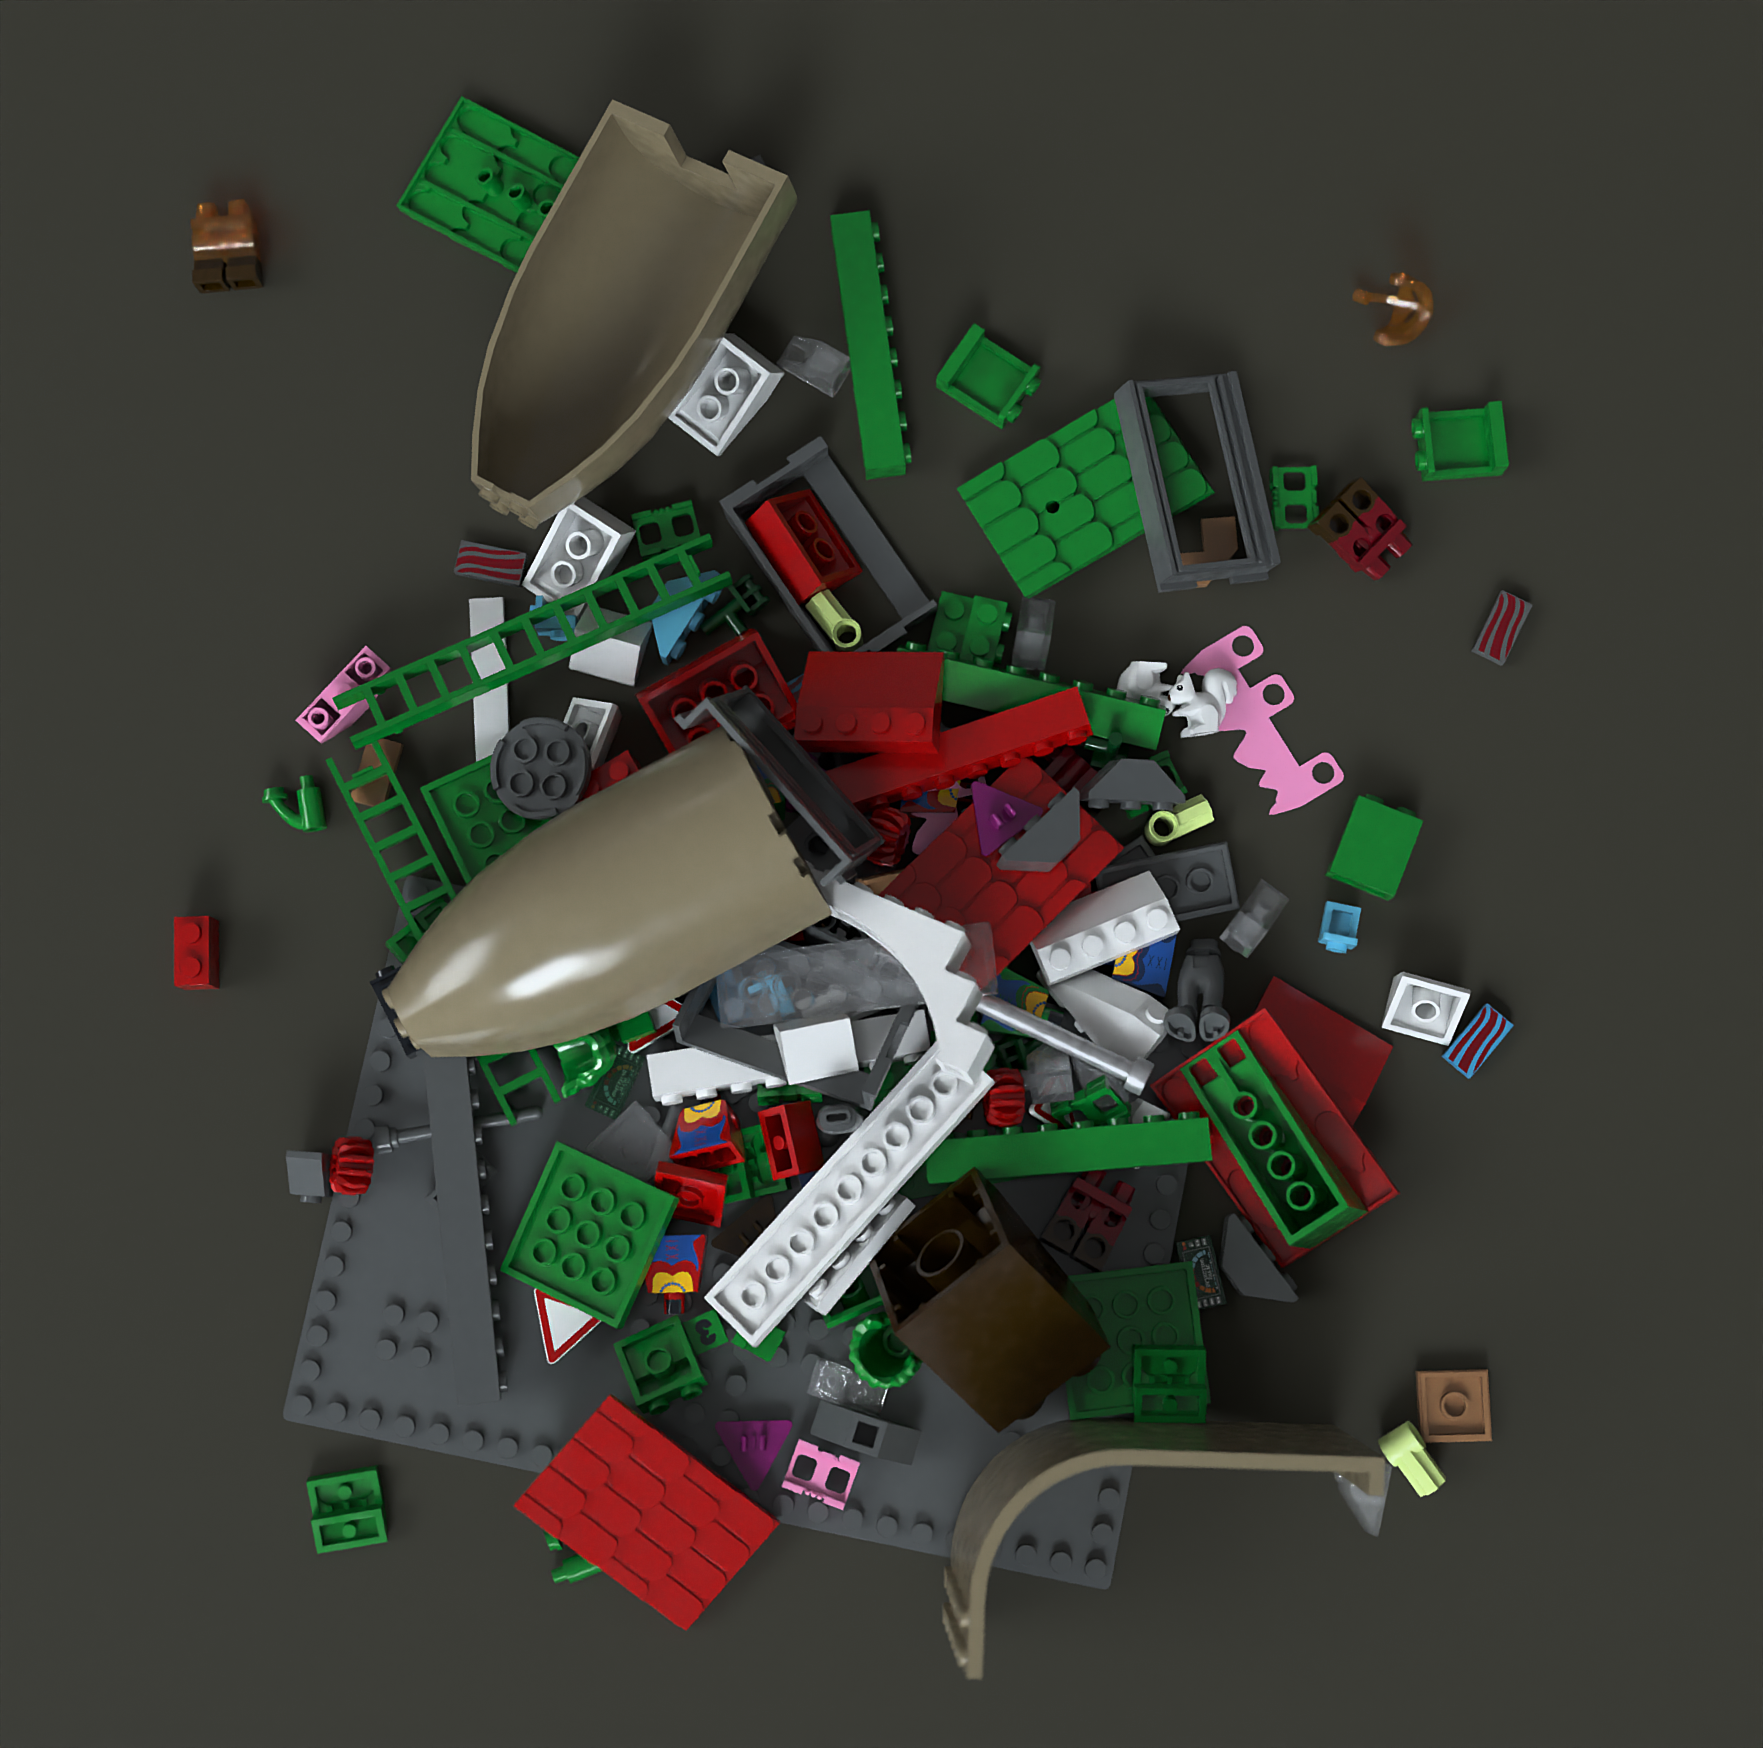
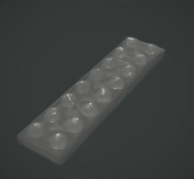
(834, 980)

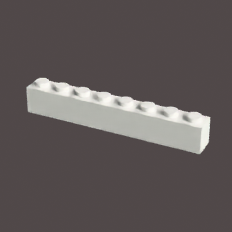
(701, 1074)

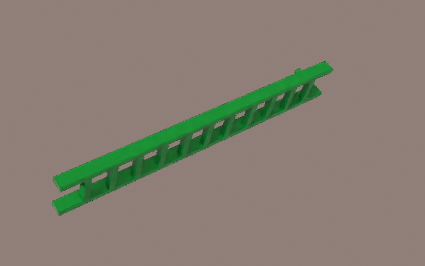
(525, 622)
(364, 777)

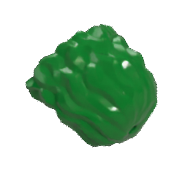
(586, 1060)
(880, 1354)

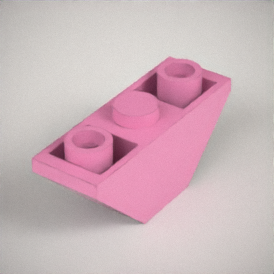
(322, 716)

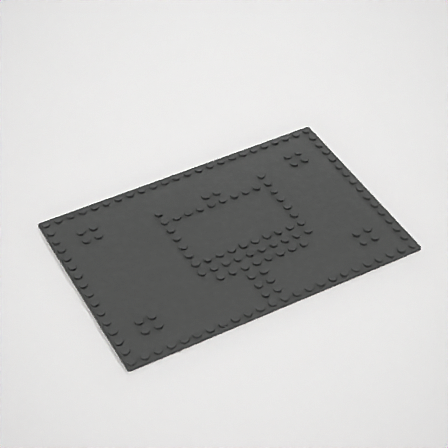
(381, 1346)

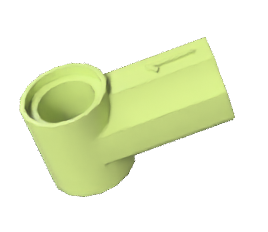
(834, 620)
(1182, 820)
(1407, 1450)

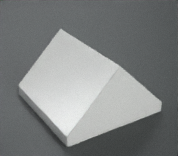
(615, 658)
(596, 724)
(1424, 1007)
(816, 1047)

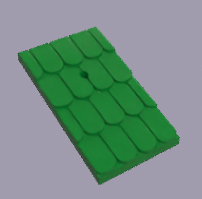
(487, 183)
(1091, 481)

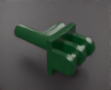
(741, 601)
(1106, 749)
(1014, 1053)

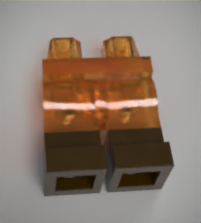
(225, 249)

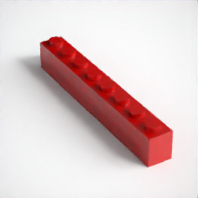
(966, 752)

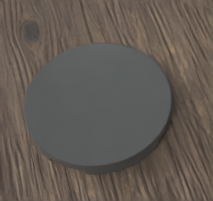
(541, 768)

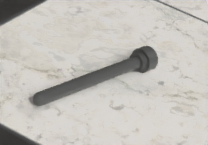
(390, 1138)

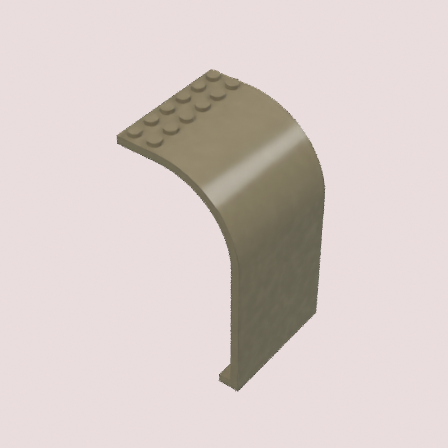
(1082, 1444)

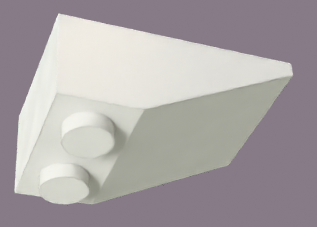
(726, 394)
(578, 552)

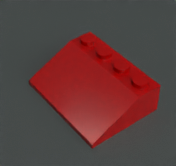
(718, 672)
(870, 702)
(1335, 1048)

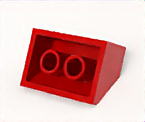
(802, 545)

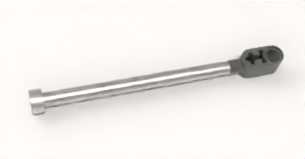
(1132, 1072)

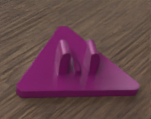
(999, 816)
(753, 1445)

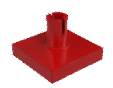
(700, 1192)

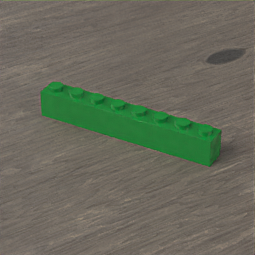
(868, 345)
(999, 689)
(1072, 1150)

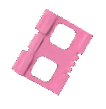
(816, 1485)

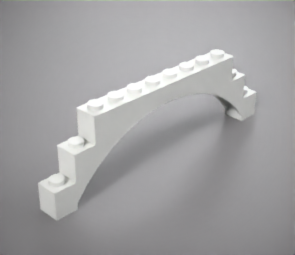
(932, 957)

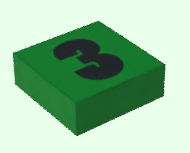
(705, 1331)

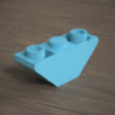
(675, 626)

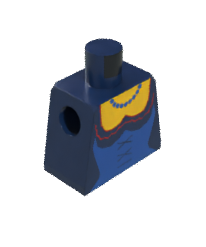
(1146, 968)

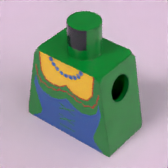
(1024, 995)

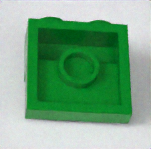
(970, 626)
(660, 1366)

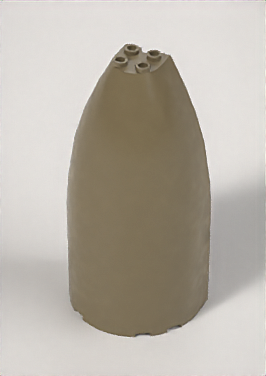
(616, 310)
(610, 909)

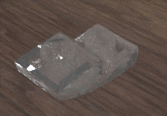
(845, 1388)

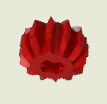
(895, 829)
(1005, 1099)
(351, 1165)

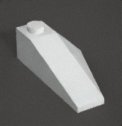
(1111, 1013)

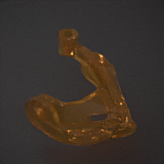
(1397, 331)

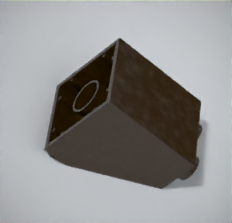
(986, 1303)

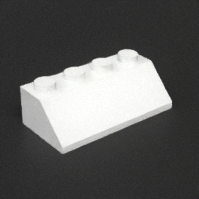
(1104, 928)

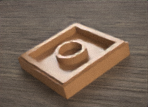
(1453, 1405)

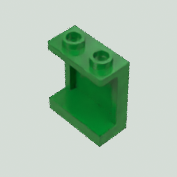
(988, 378)
(1460, 443)
(1375, 847)

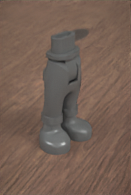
(1205, 975)
(837, 1120)

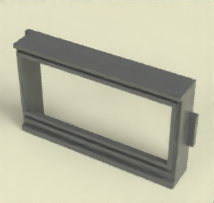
(1242, 473)
(856, 525)
(794, 775)
(764, 1054)

